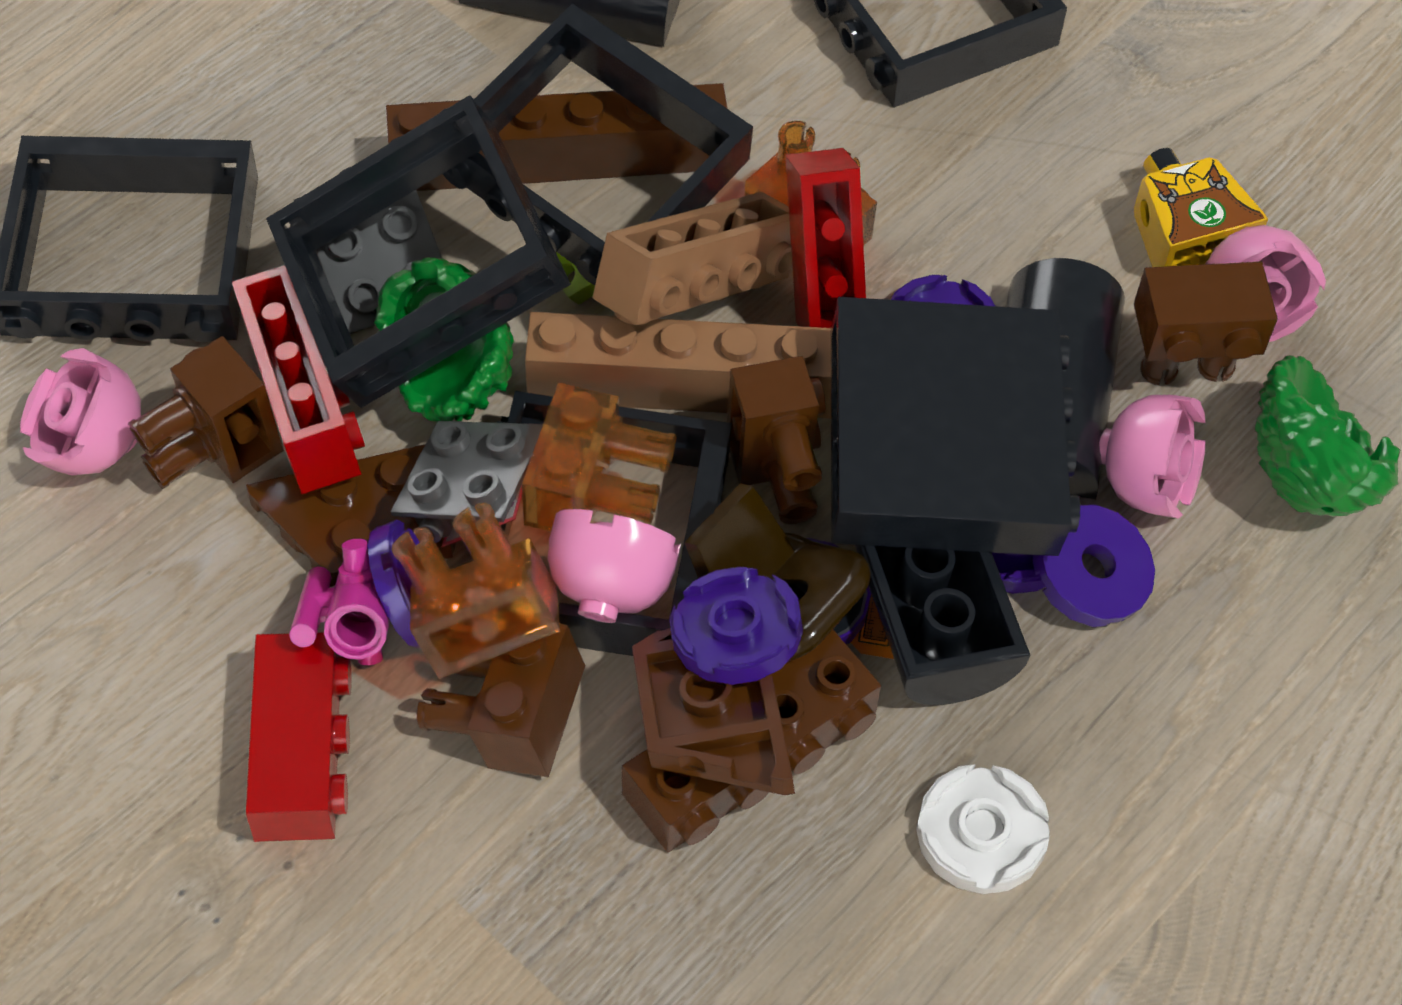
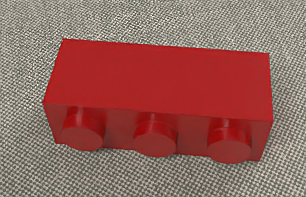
(824, 233)
(297, 740)

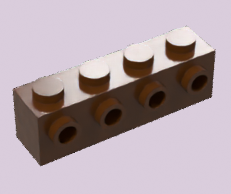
(818, 702)

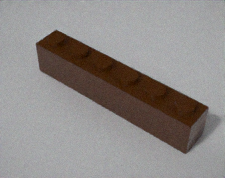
(576, 137)

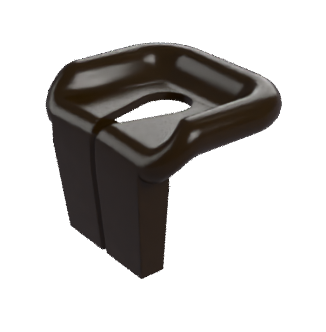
(748, 536)

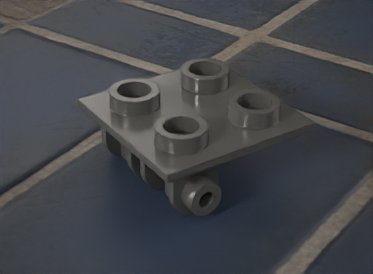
(372, 252)
(466, 467)

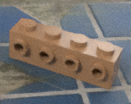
(694, 258)

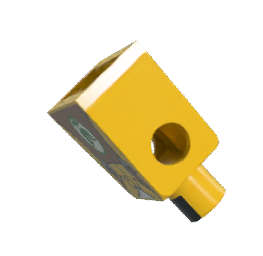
(1189, 209)

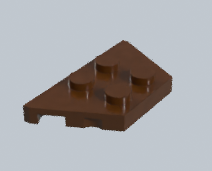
(343, 511)
(708, 725)

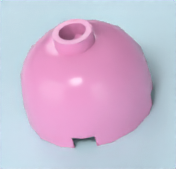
(1290, 270)
(81, 415)
(1154, 453)
(610, 564)

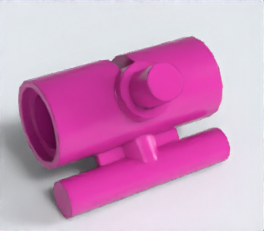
(351, 610)

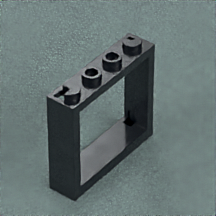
(1033, 29)
(637, 78)
(123, 166)
(450, 319)
(698, 444)

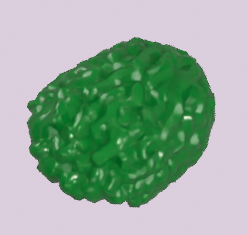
(465, 378)
(1316, 452)

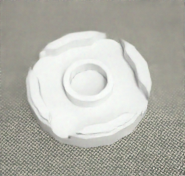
(983, 829)

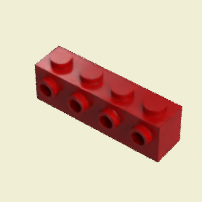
(296, 380)

